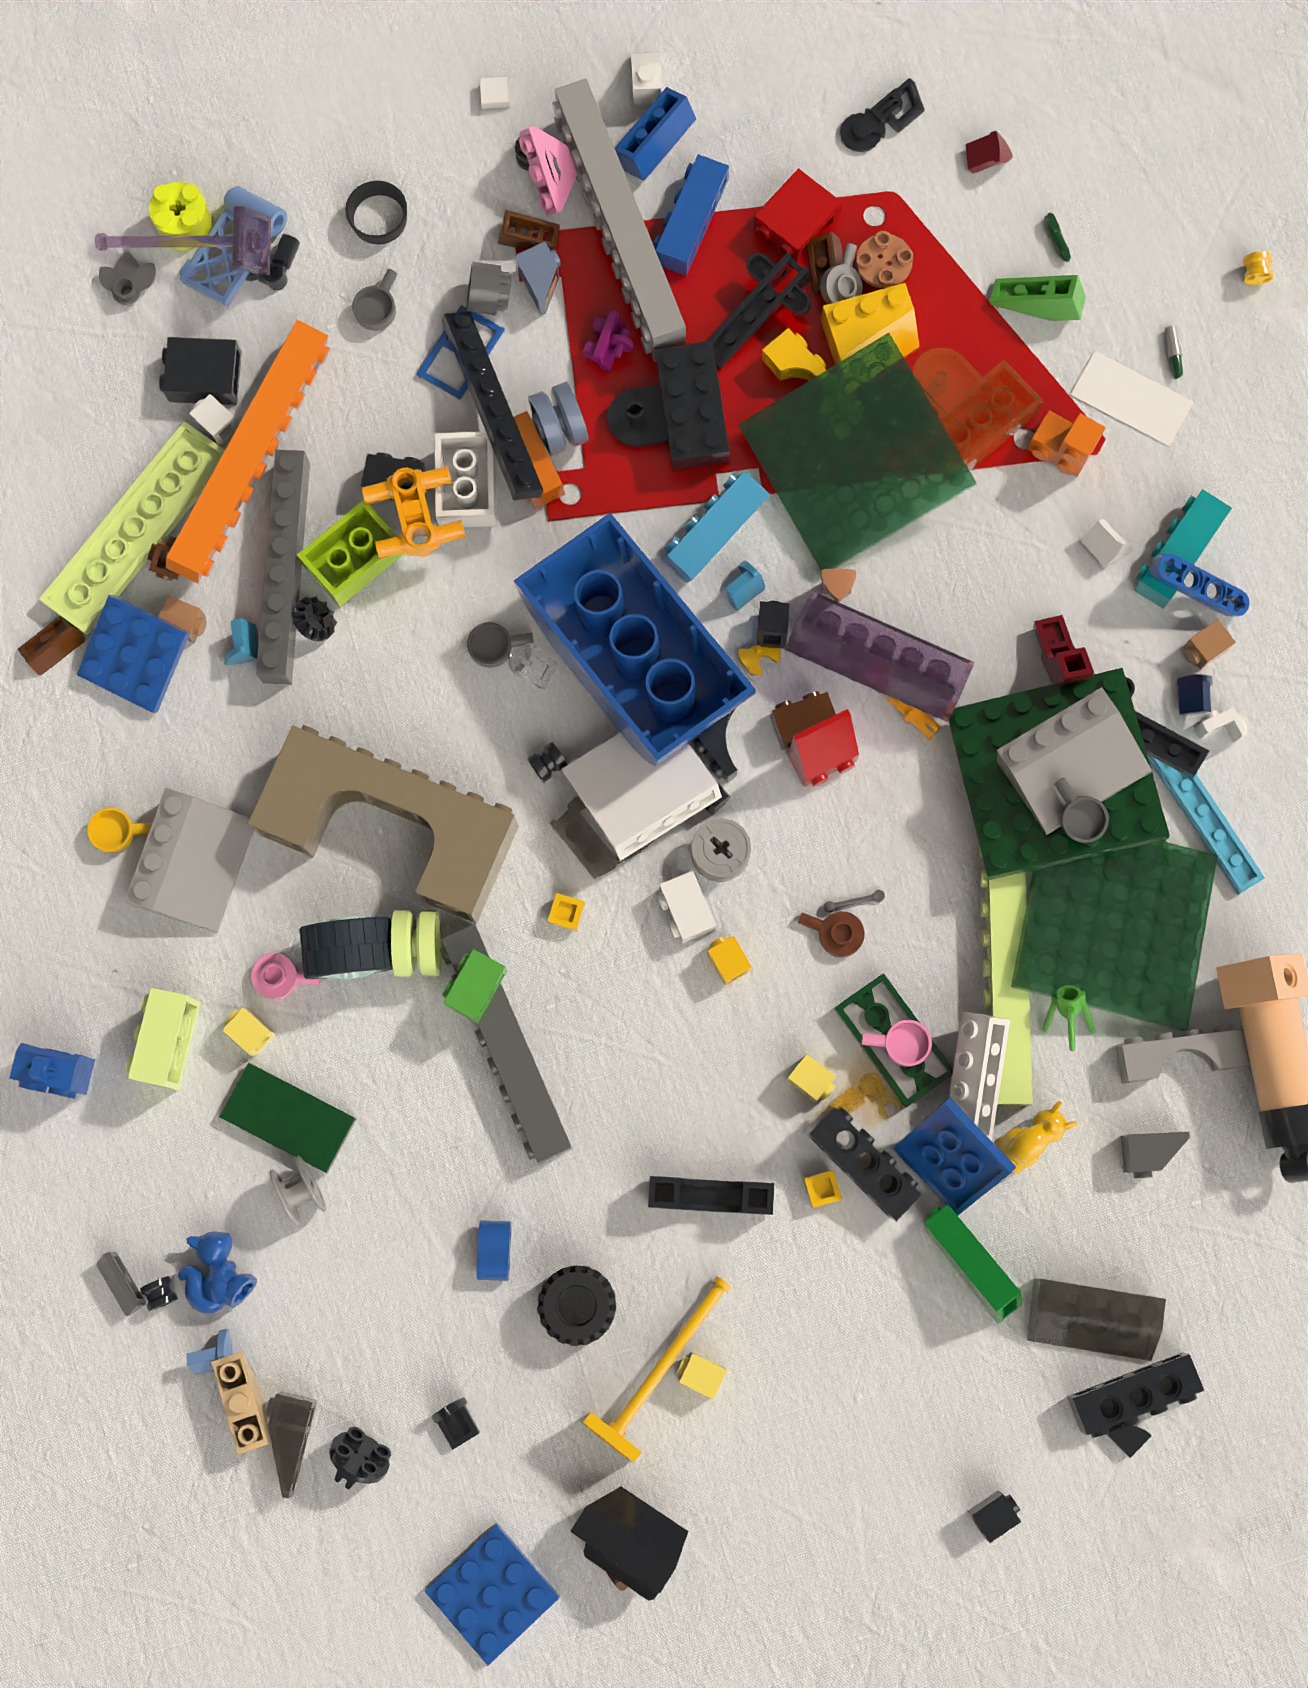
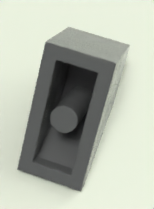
(1150, 1151)

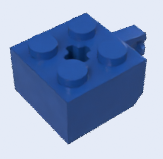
(51, 1068)

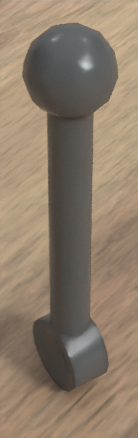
(877, 896)

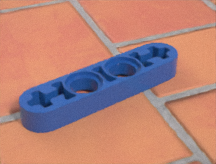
(1201, 581)

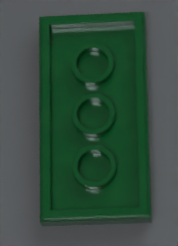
(288, 1117)

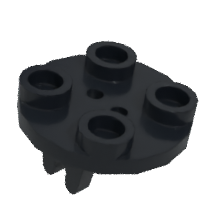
(358, 1458)

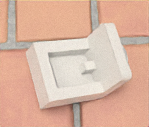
(1228, 719)

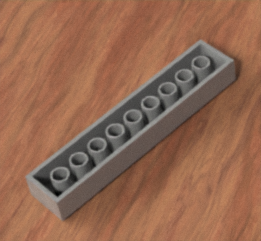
(618, 218)

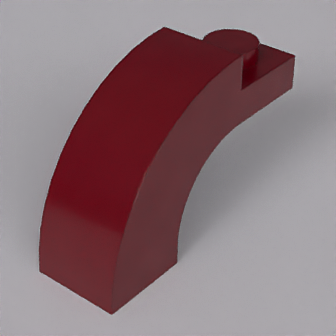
(1059, 656)

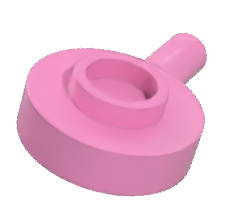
(277, 976)
(905, 1042)

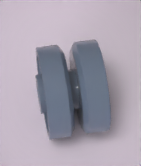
(556, 419)

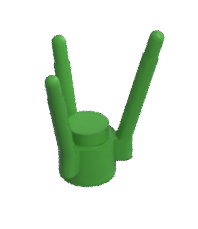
(1069, 1003)

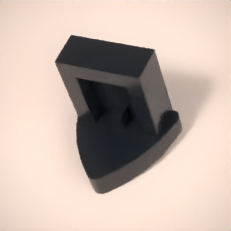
(456, 1423)

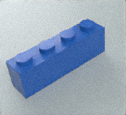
(691, 214)

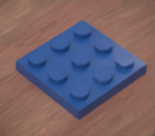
(133, 653)
(954, 1157)
(492, 1594)

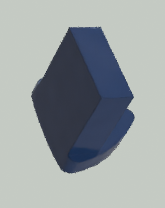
(1194, 694)

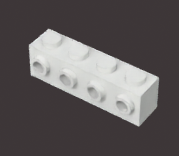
(979, 1067)

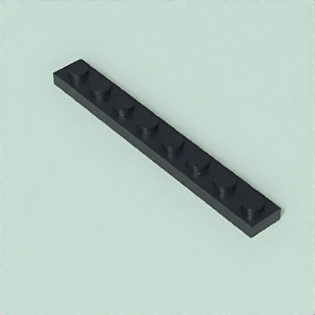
(492, 406)

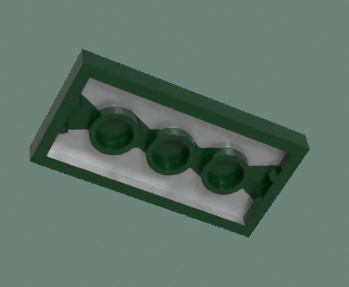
(875, 1011)

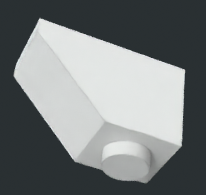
(645, 78)

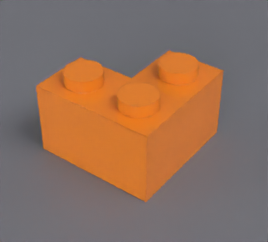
(1066, 443)

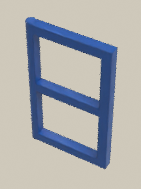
(442, 342)

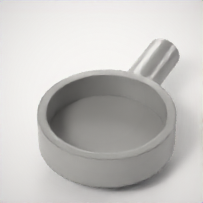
(842, 280)

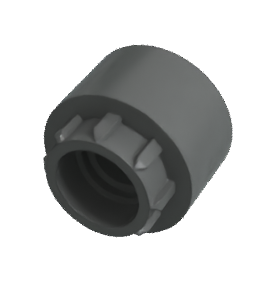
(488, 289)

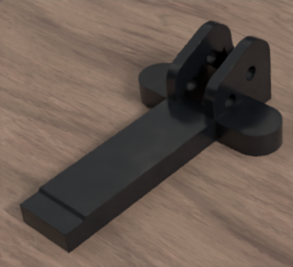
(761, 304)
(1168, 745)

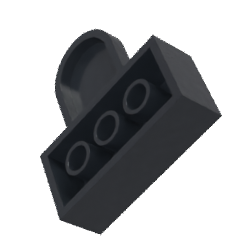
(679, 411)

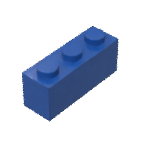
(655, 133)

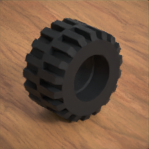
(549, 1305)

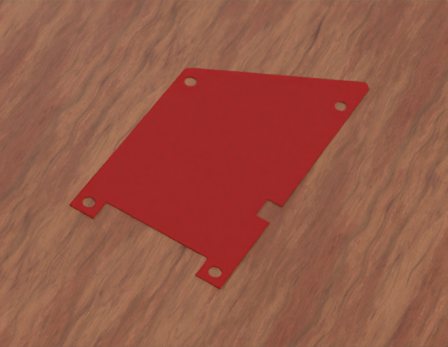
(625, 479)

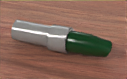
(1174, 351)

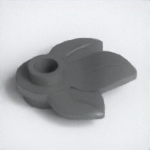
(125, 276)

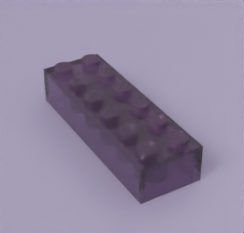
(879, 656)

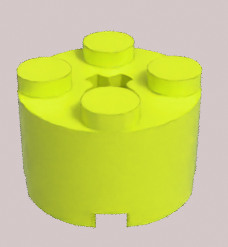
(180, 211)

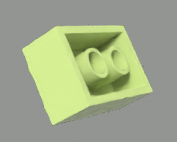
(163, 1038)

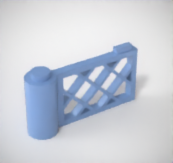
(234, 197)

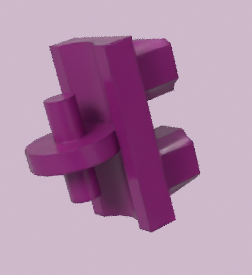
(611, 343)

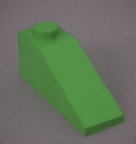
(1043, 297)

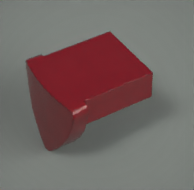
(987, 152)

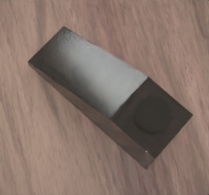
(289, 1432)

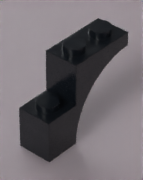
(713, 744)

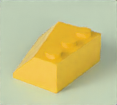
(867, 317)

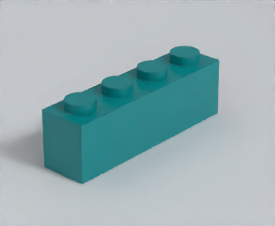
(1186, 540)

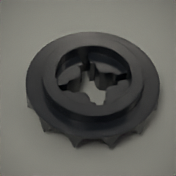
(313, 629)

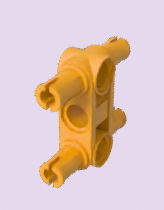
(413, 512)

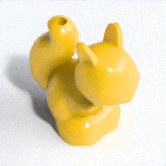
(1028, 1143)

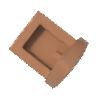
(837, 582)

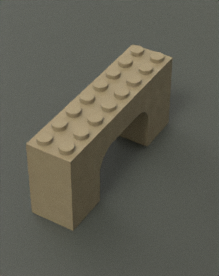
(322, 775)

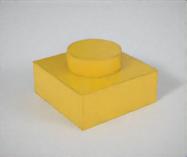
(566, 912)
(822, 1189)

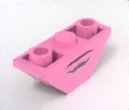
(549, 168)

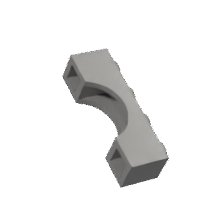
(1220, 1051)

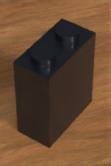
(201, 368)

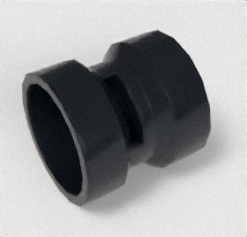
(549, 761)

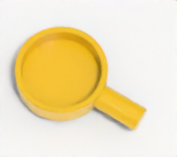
(114, 830)

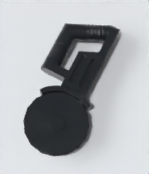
(863, 130)

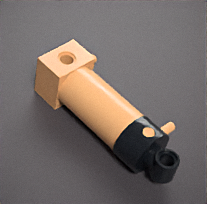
(1277, 1049)

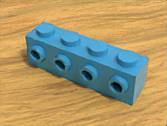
(716, 526)

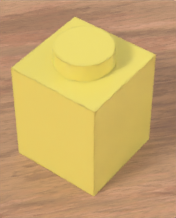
(247, 1031)
(812, 1079)
(701, 1374)

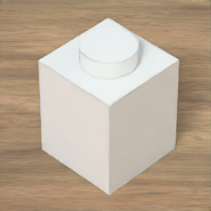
(214, 419)

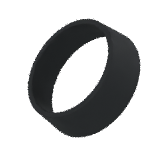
(368, 190)

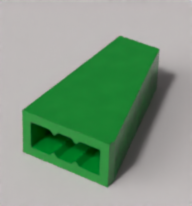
(973, 1263)

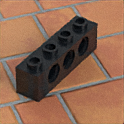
(903, 1190)
(1184, 1388)

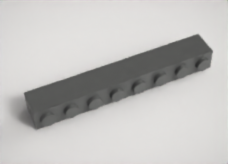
(283, 567)
(512, 1060)

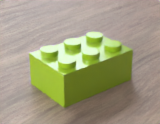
(346, 553)

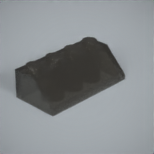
(1095, 1319)

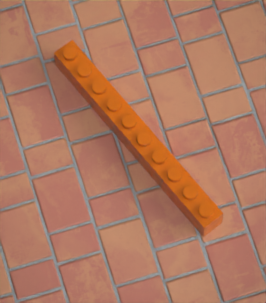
(246, 453)

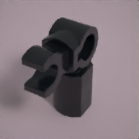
(282, 261)

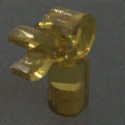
(869, 1086)

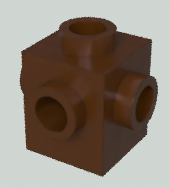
(158, 555)

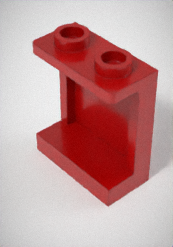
(796, 214)

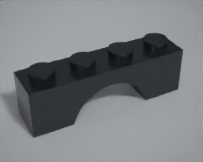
(711, 1195)

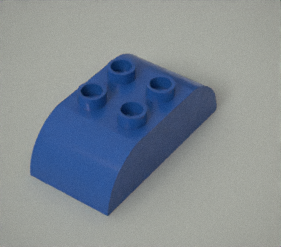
(632, 640)

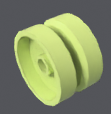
(416, 944)

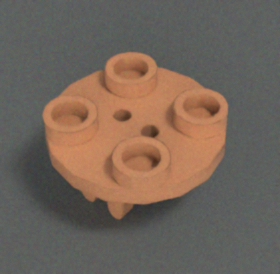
(893, 251)

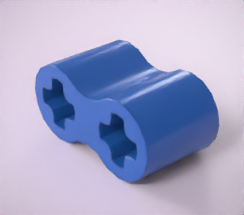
(494, 1250)

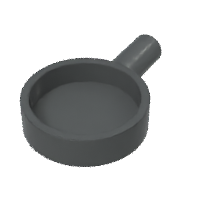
(375, 305)
(492, 645)
(1082, 816)

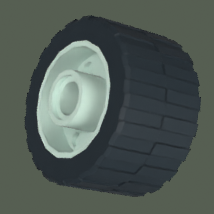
(346, 948)

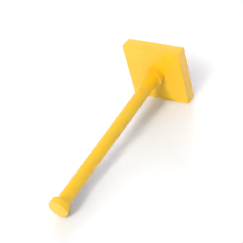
(614, 1432)

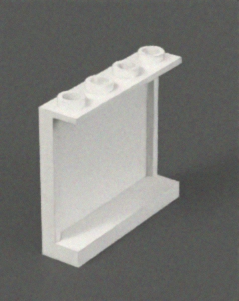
(635, 799)

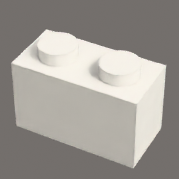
(687, 907)

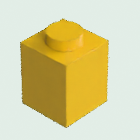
(728, 959)

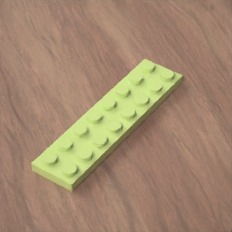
(138, 519)

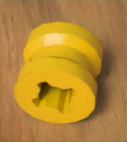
(1258, 268)

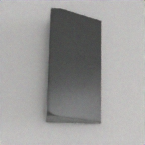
(120, 1283)

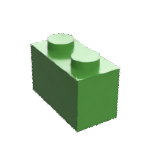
(474, 985)

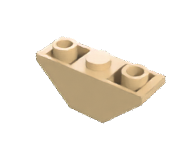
(242, 1402)

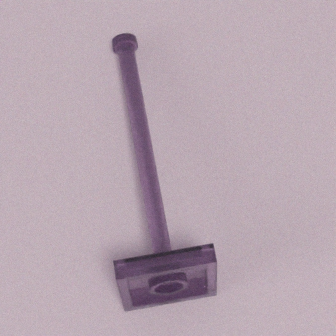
(249, 241)

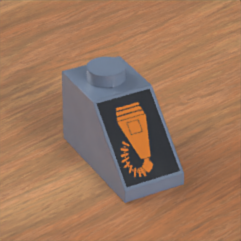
(539, 273)

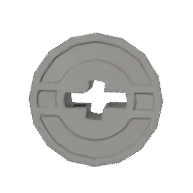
(719, 867)
(297, 1190)

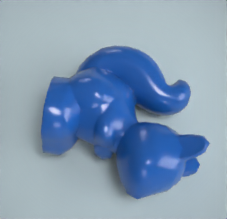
(222, 1283)

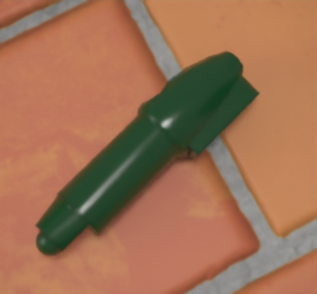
(1054, 232)

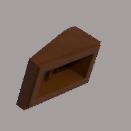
(519, 221)

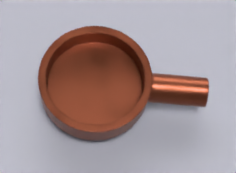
(839, 933)

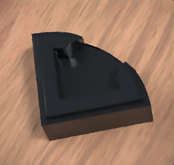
(1129, 1438)

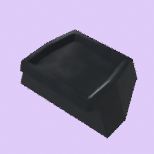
(631, 1541)

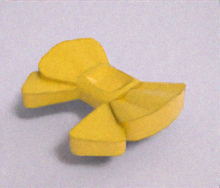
(750, 657)

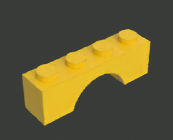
(790, 358)

